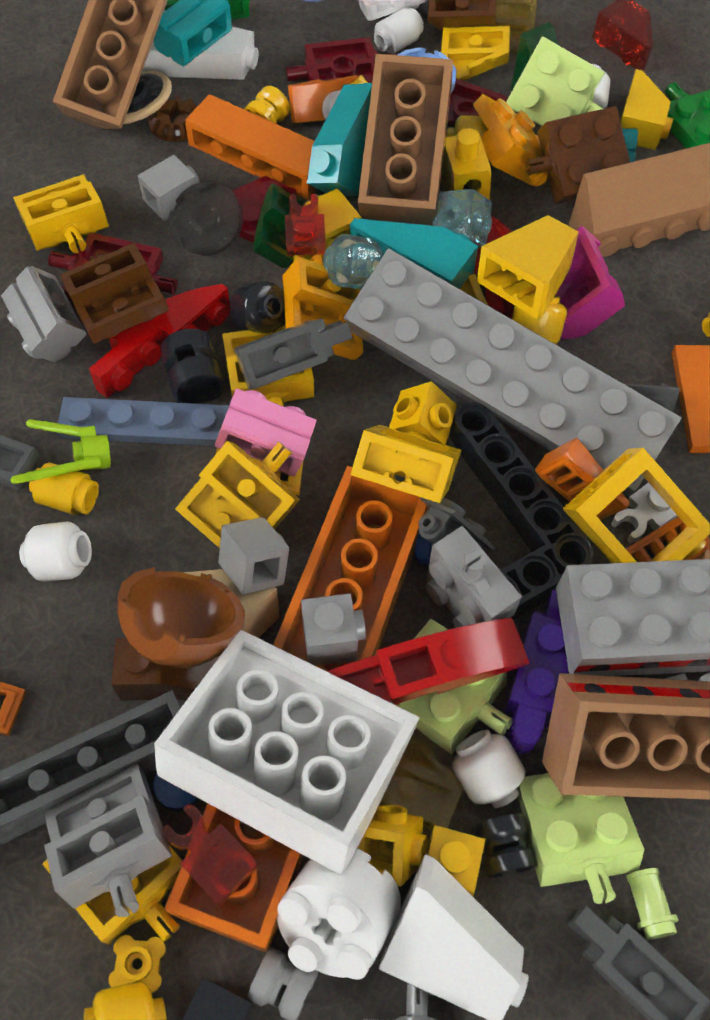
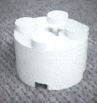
(338, 919)

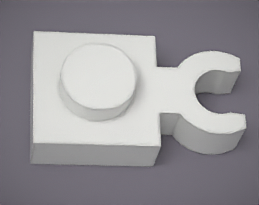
(647, 509)

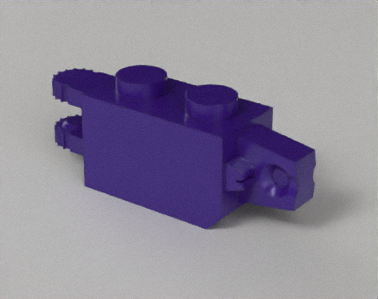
(535, 685)

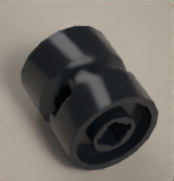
(192, 366)

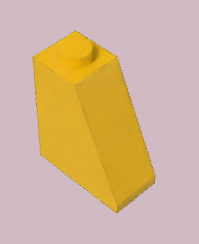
(529, 264)

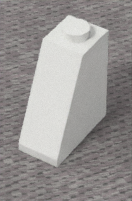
(454, 946)

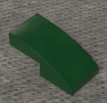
(271, 227)

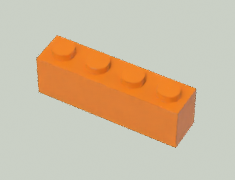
(251, 143)

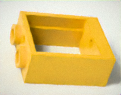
(422, 462)
(615, 480)

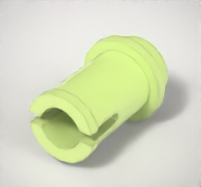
(651, 904)

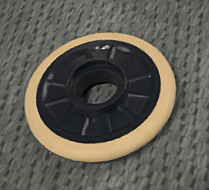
(150, 95)

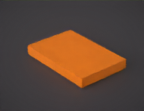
(693, 379)

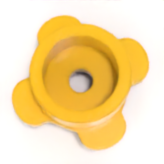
(148, 951)

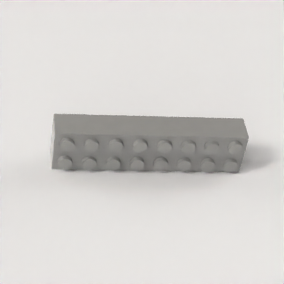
(503, 365)

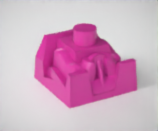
(588, 289)

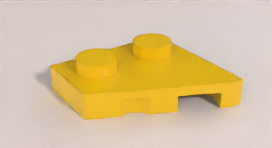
(476, 48)

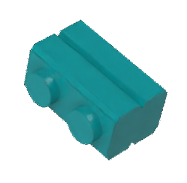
(192, 28)

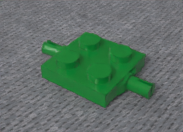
(689, 116)

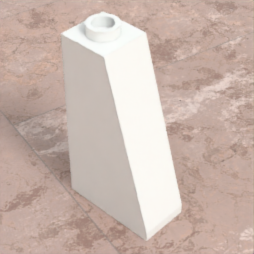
(225, 59)

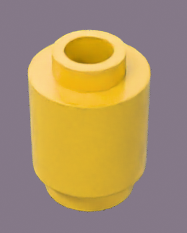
(66, 492)

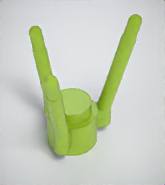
(88, 454)

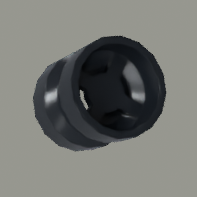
(504, 834)

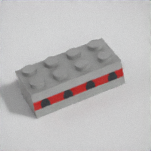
(636, 617)

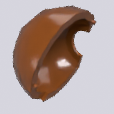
(178, 616)

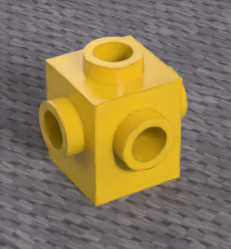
(424, 412)
(395, 842)

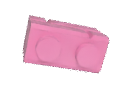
(260, 424)

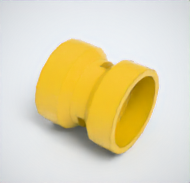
(270, 105)

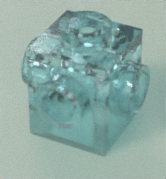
(465, 213)

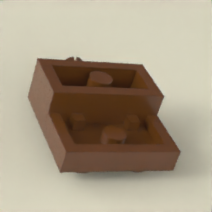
(578, 147)
(114, 292)

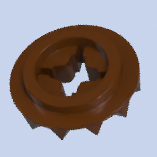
(160, 121)

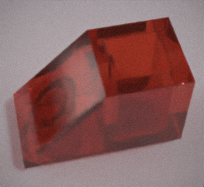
(626, 32)

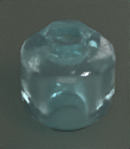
(351, 260)

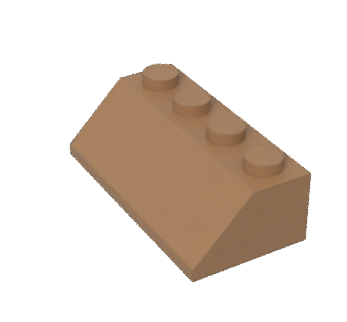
(107, 60)
(645, 199)

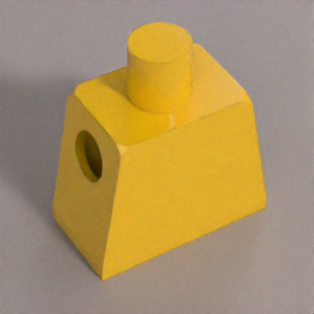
(466, 161)

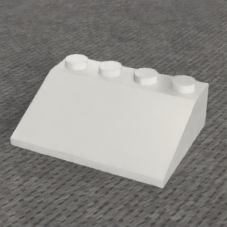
(286, 749)

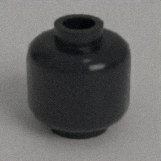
(258, 307)

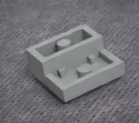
(469, 581)
(105, 840)

